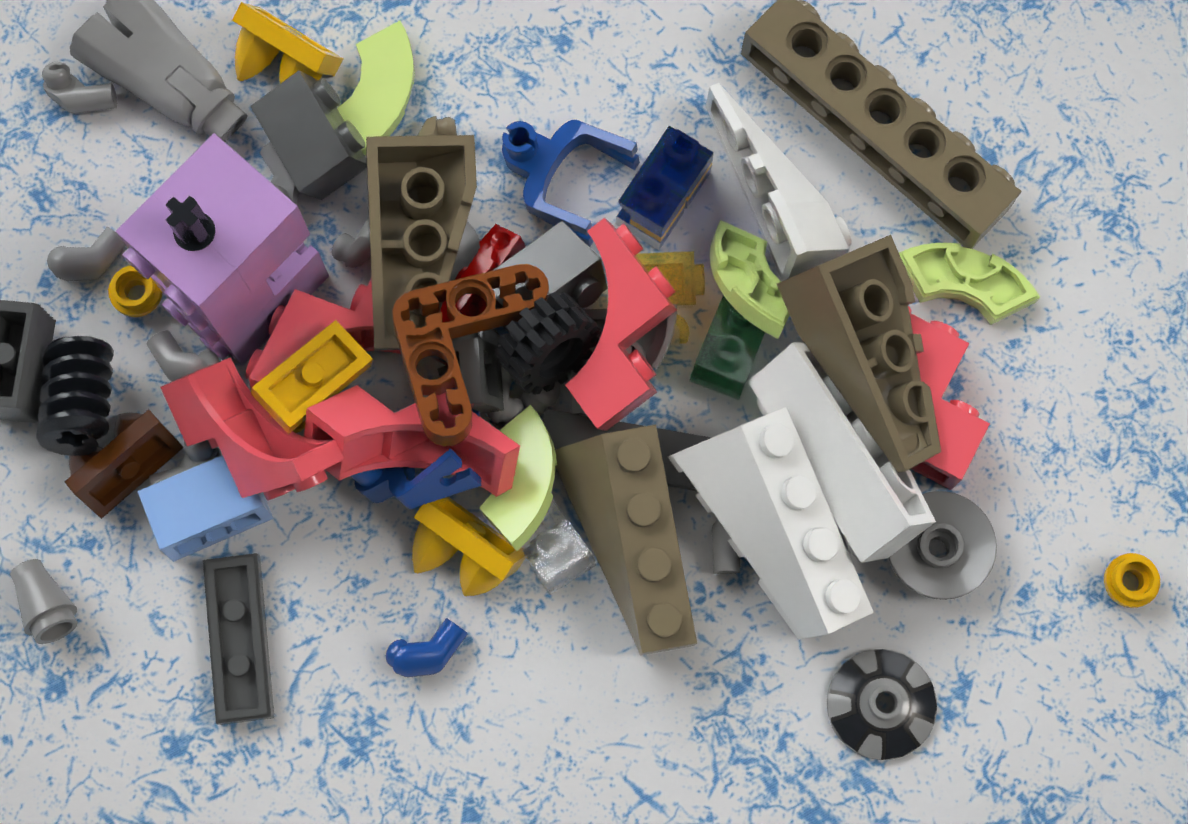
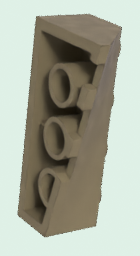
(629, 520)

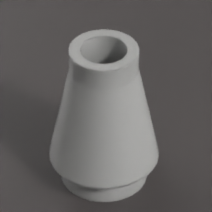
(43, 605)

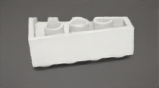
(864, 491)
(779, 521)

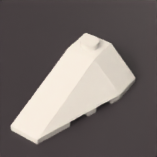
(784, 203)

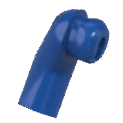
(425, 657)

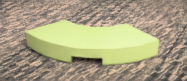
(383, 85)
(968, 276)
(746, 278)
(524, 506)

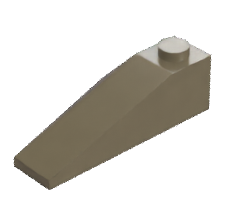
(416, 218)
(862, 336)

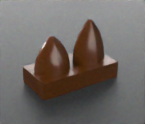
(114, 472)

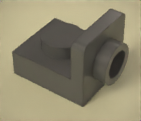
(480, 372)

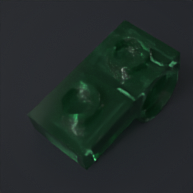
(727, 352)

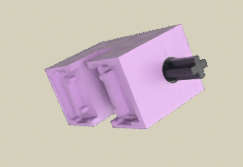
(222, 249)

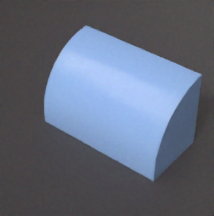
(200, 509)

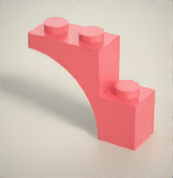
(638, 301)
(304, 319)
(956, 421)
(379, 439)
(257, 450)

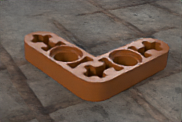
(436, 338)

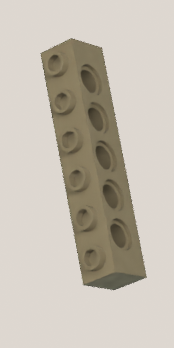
(882, 146)

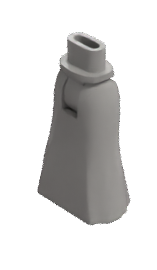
(157, 65)

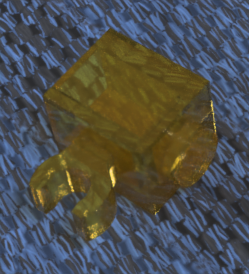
(685, 278)

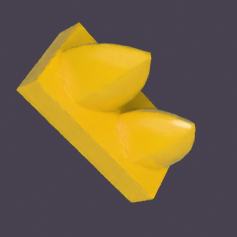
(266, 35)
(311, 376)
(450, 528)

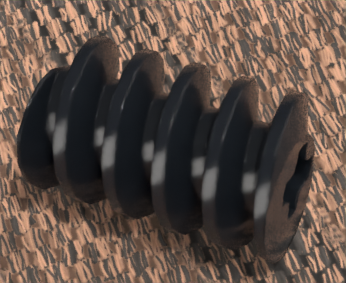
(74, 395)

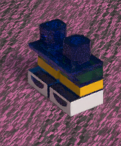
(664, 187)

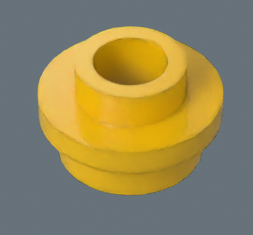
(119, 291)
(1147, 577)

